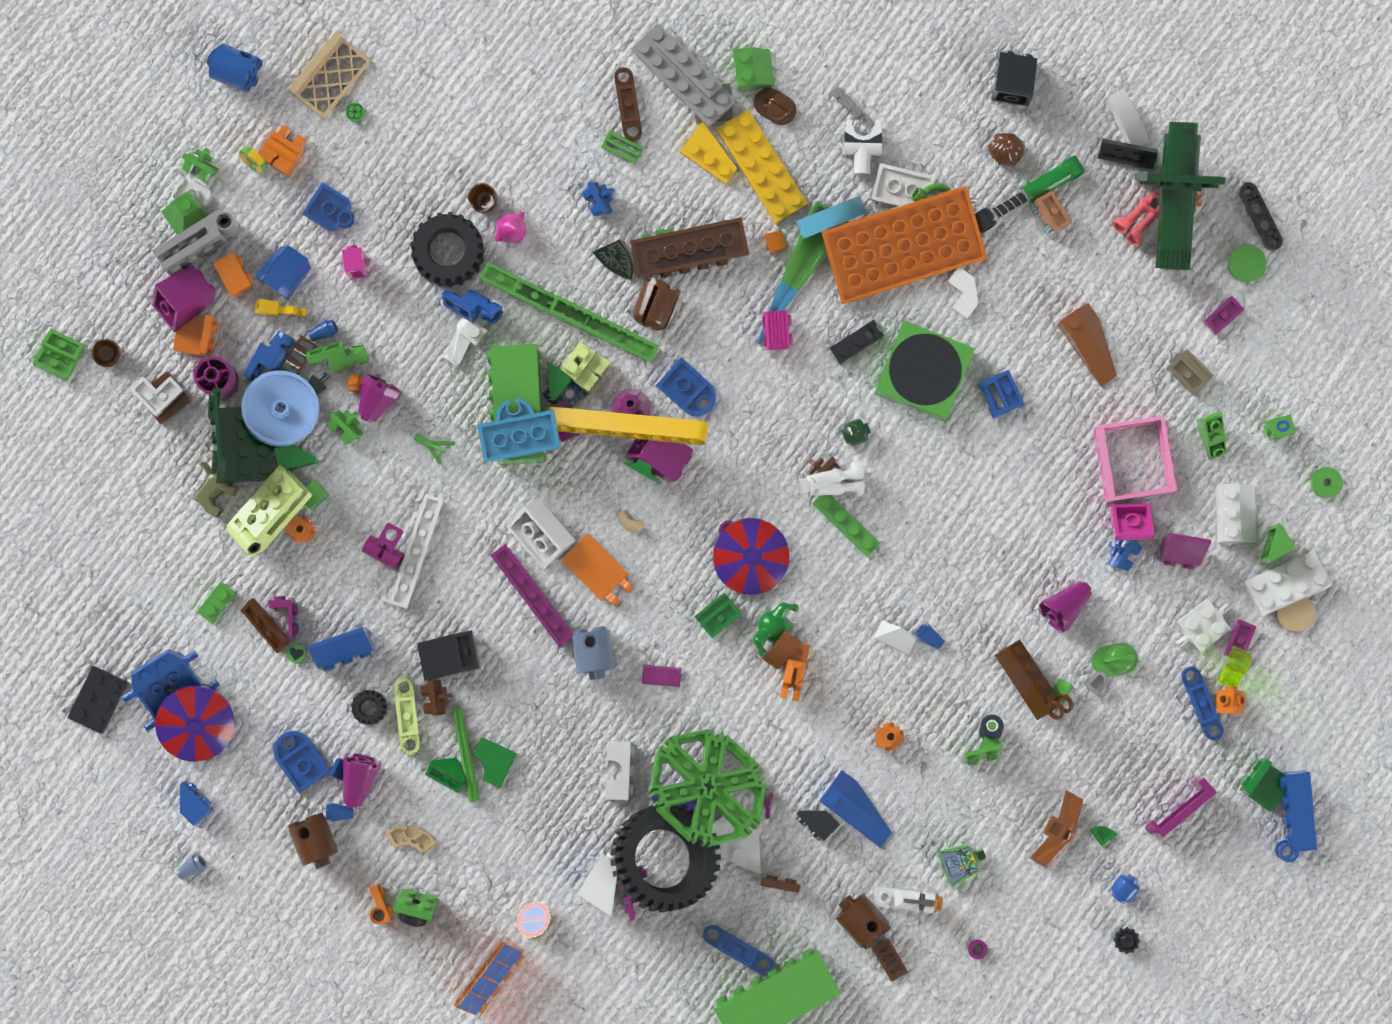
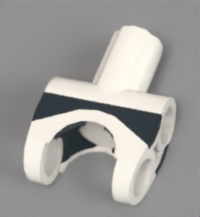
(862, 147)

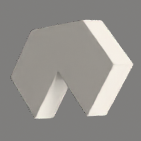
(966, 285)

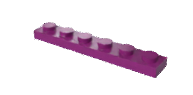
(532, 595)

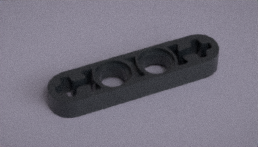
(1258, 217)

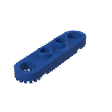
(1202, 703)
(737, 949)

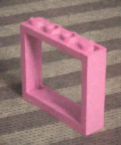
(1104, 463)

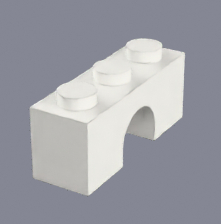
(620, 788)

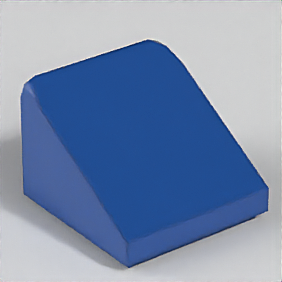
(337, 769)

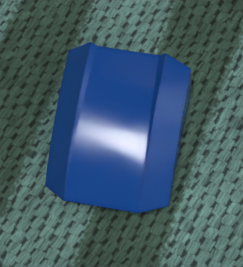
(284, 271)

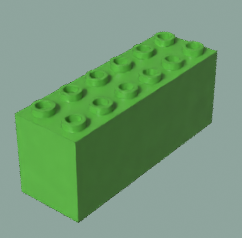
(514, 376)
(781, 994)

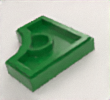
(495, 760)

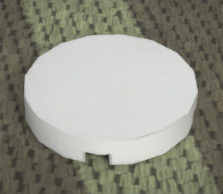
(199, 187)

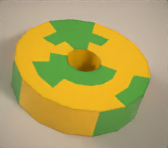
(252, 159)

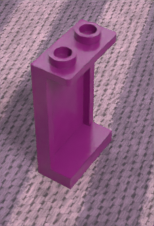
(1204, 793)

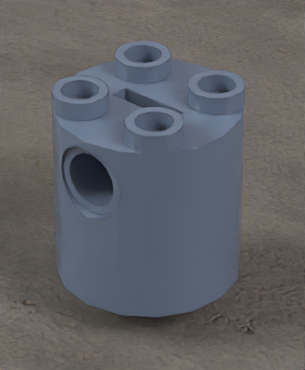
(593, 659)

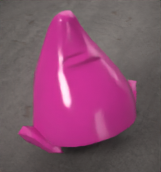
(511, 228)

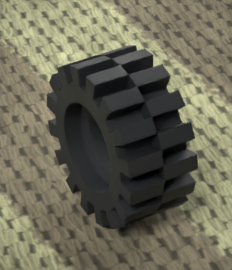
(380, 710)

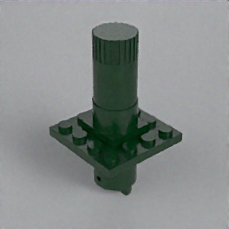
(1178, 194)

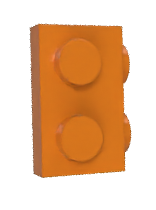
(197, 336)

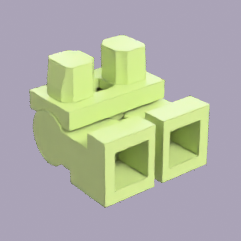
(579, 360)

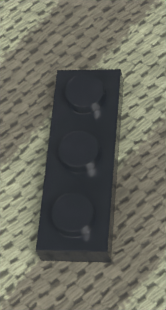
(1127, 153)

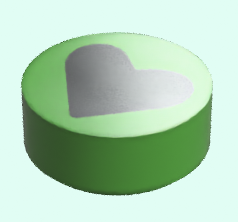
(296, 653)

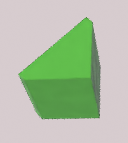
(1276, 544)

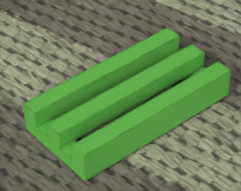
(608, 140)

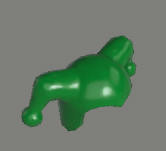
(772, 626)

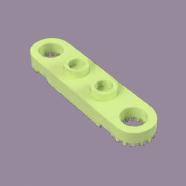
(407, 716)

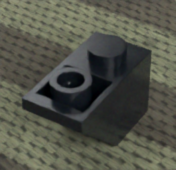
(819, 821)

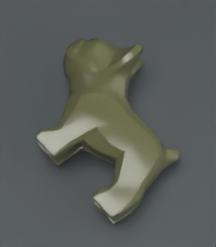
(211, 490)

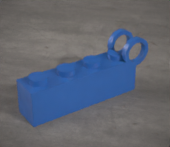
(1299, 815)

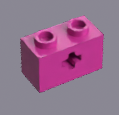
(355, 262)

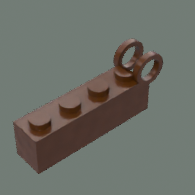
(1031, 682)

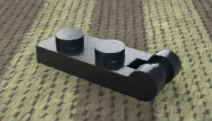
(856, 342)

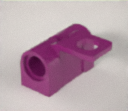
(384, 549)

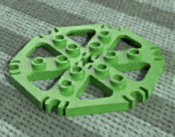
(720, 784)

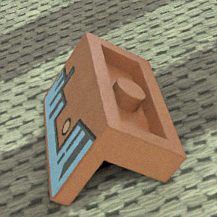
(1050, 213)

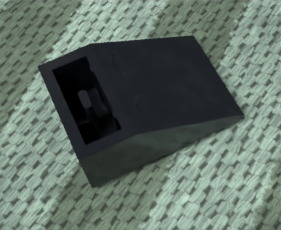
(449, 655)

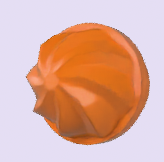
(354, 383)

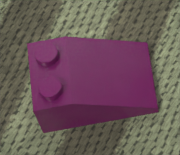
(1183, 550)

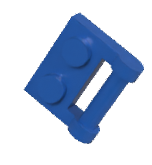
(1006, 391)

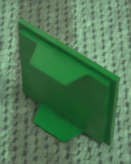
(643, 468)

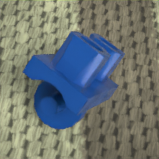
(601, 195)
(1121, 551)

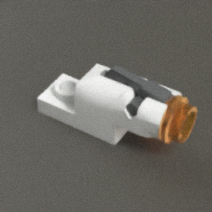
(907, 900)

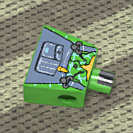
(960, 863)

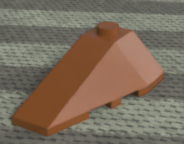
(1087, 338)

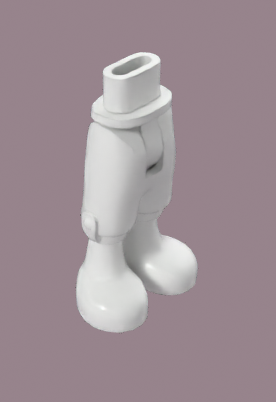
(829, 482)

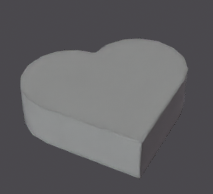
(1097, 683)

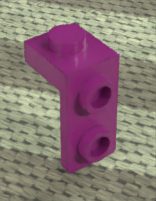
(281, 603)

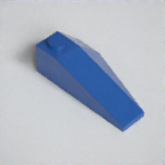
(852, 805)

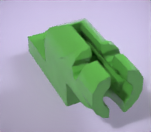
(337, 356)

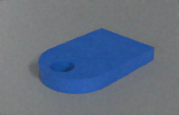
(686, 388)
(301, 761)

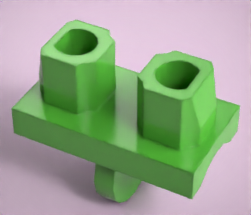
(191, 161)
(348, 423)

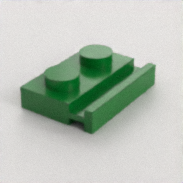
(718, 615)

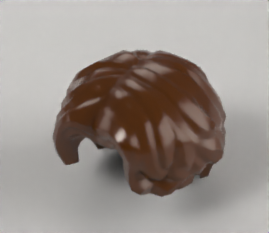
(1006, 149)

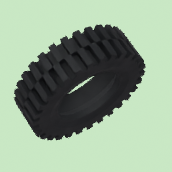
(695, 882)

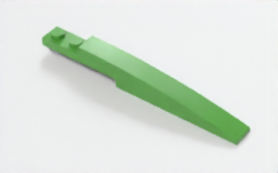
(569, 312)

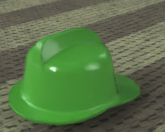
(1115, 659)

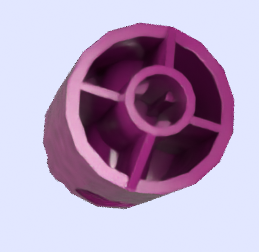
(216, 373)

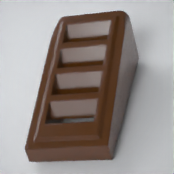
(882, 945)

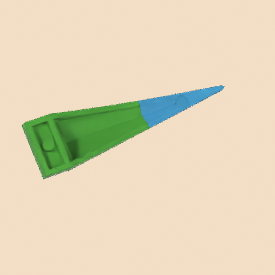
(803, 261)

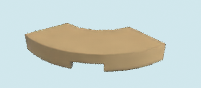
(412, 837)

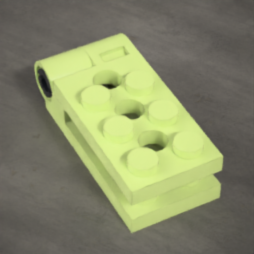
(268, 511)

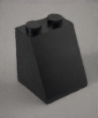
(1014, 78)

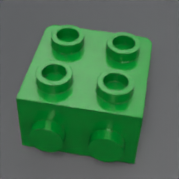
(1263, 784)

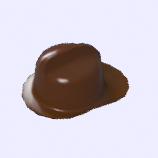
(775, 106)

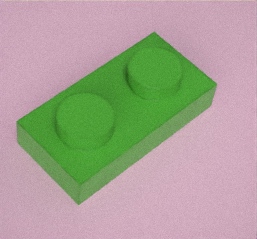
(216, 602)

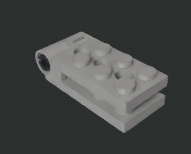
(197, 242)

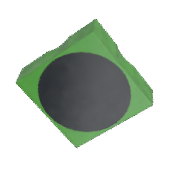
(924, 371)

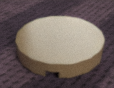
(1297, 615)

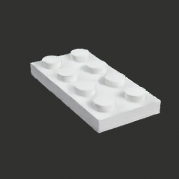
(1287, 583)

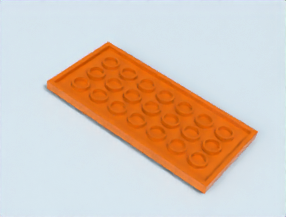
(904, 244)

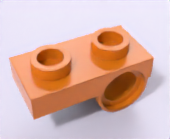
(379, 895)

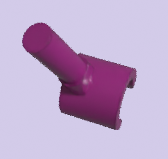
(767, 806)

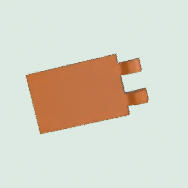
(597, 569)

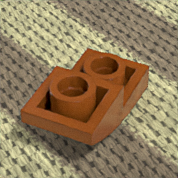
(781, 650)

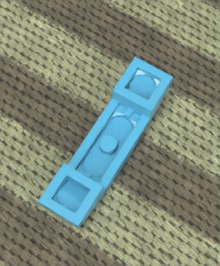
(831, 217)

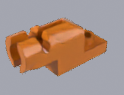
(795, 672)

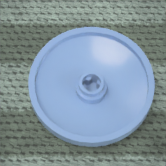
(280, 408)

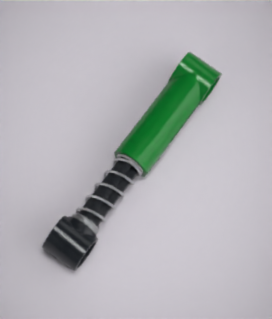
(1065, 172)

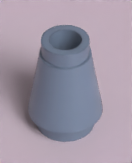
(191, 867)

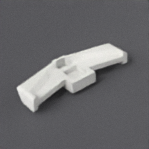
(464, 335)

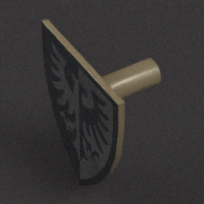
(616, 258)

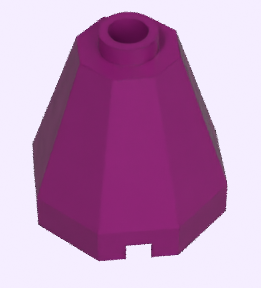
(376, 397)
(641, 406)

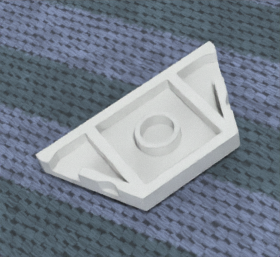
(741, 852)

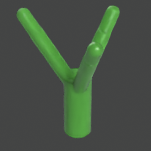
(433, 444)

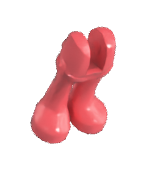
(1123, 224)

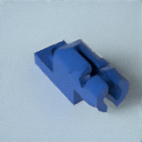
(472, 306)
(268, 357)

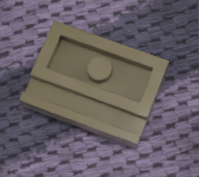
(1190, 372)

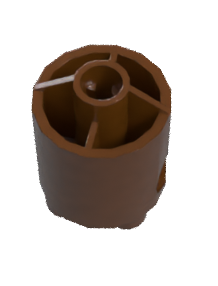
(313, 840)
(856, 915)

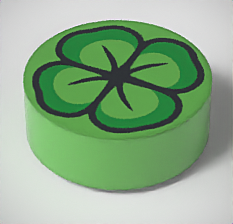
(355, 112)

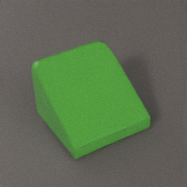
(1062, 687)

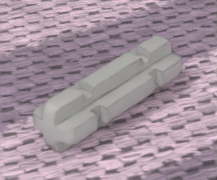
(847, 102)

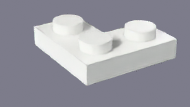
(157, 399)

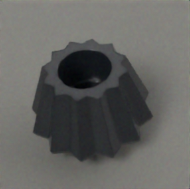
(1126, 940)

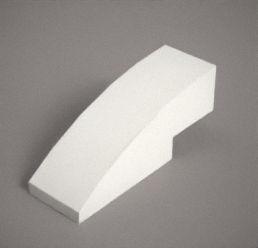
(1127, 119)

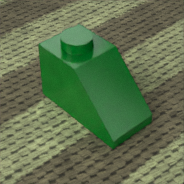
(293, 457)

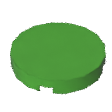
(1246, 263)

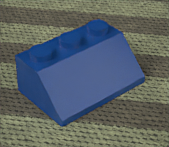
(342, 649)

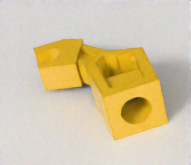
(274, 308)

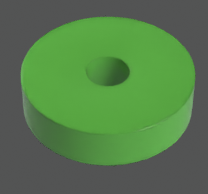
(1317, 482)

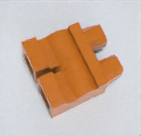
(282, 153)

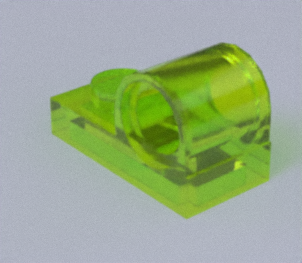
(1235, 666)

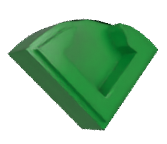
(1103, 834)

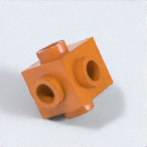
(294, 527)
(1230, 700)
(881, 736)

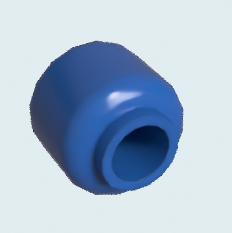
(1125, 888)

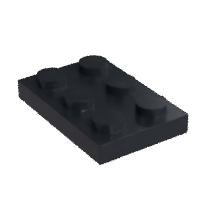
(97, 700)

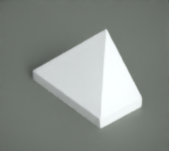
(895, 637)

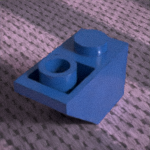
(192, 805)

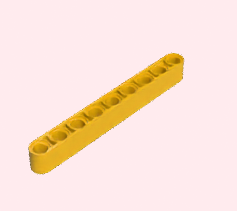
(630, 426)

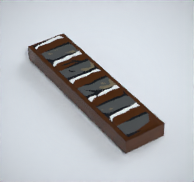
(297, 358)

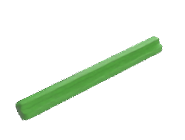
(465, 754)

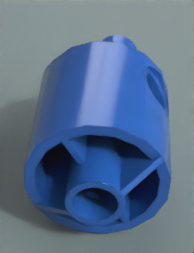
(234, 67)

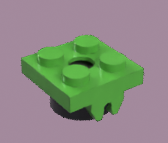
(415, 908)

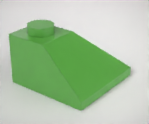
(184, 212)

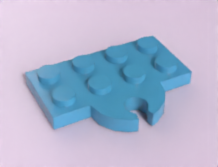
(518, 433)

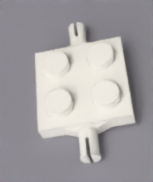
(1203, 625)

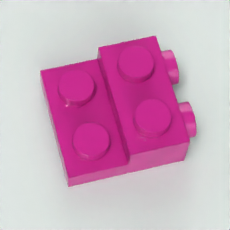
(1132, 521)

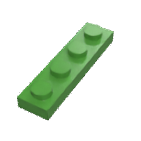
(846, 524)

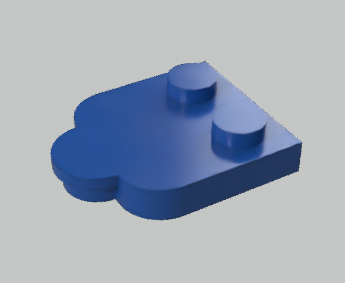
(329, 209)

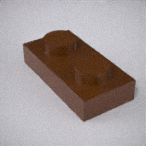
(788, 885)

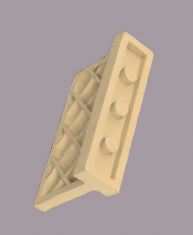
(317, 64)

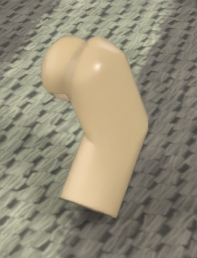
(628, 524)

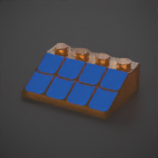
(489, 977)

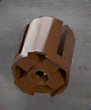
(655, 304)

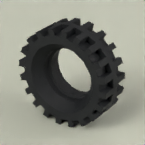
(455, 273)

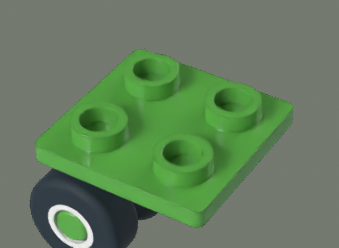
(990, 748)

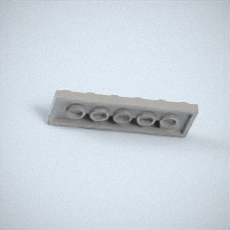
(684, 74)

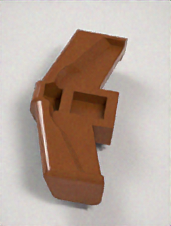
(1060, 830)

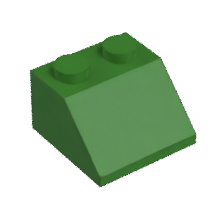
(753, 68)

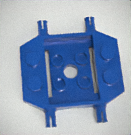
(155, 675)

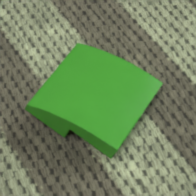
(58, 354)

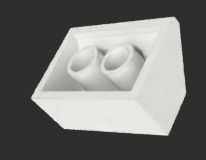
(1235, 513)
(540, 533)

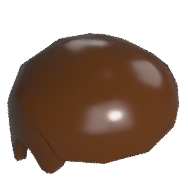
(482, 198)
(106, 352)

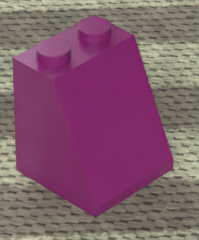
(182, 297)
(664, 457)

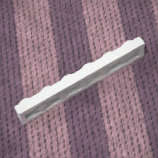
(416, 551)

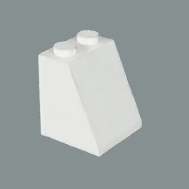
(601, 884)

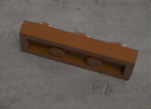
(265, 625)

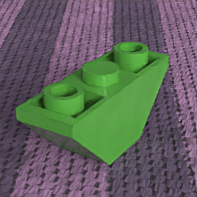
(1213, 434)

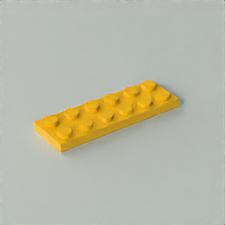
(761, 166)

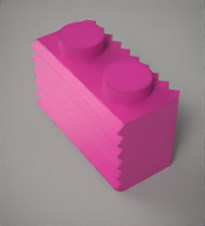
(776, 330)

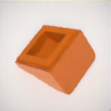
(775, 241)

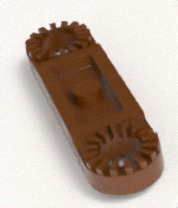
(628, 104)

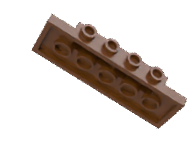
(689, 248)

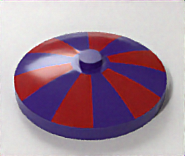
(750, 556)
(194, 723)

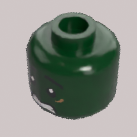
(856, 432)

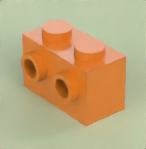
(233, 275)

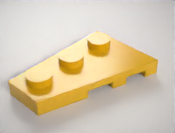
(709, 155)

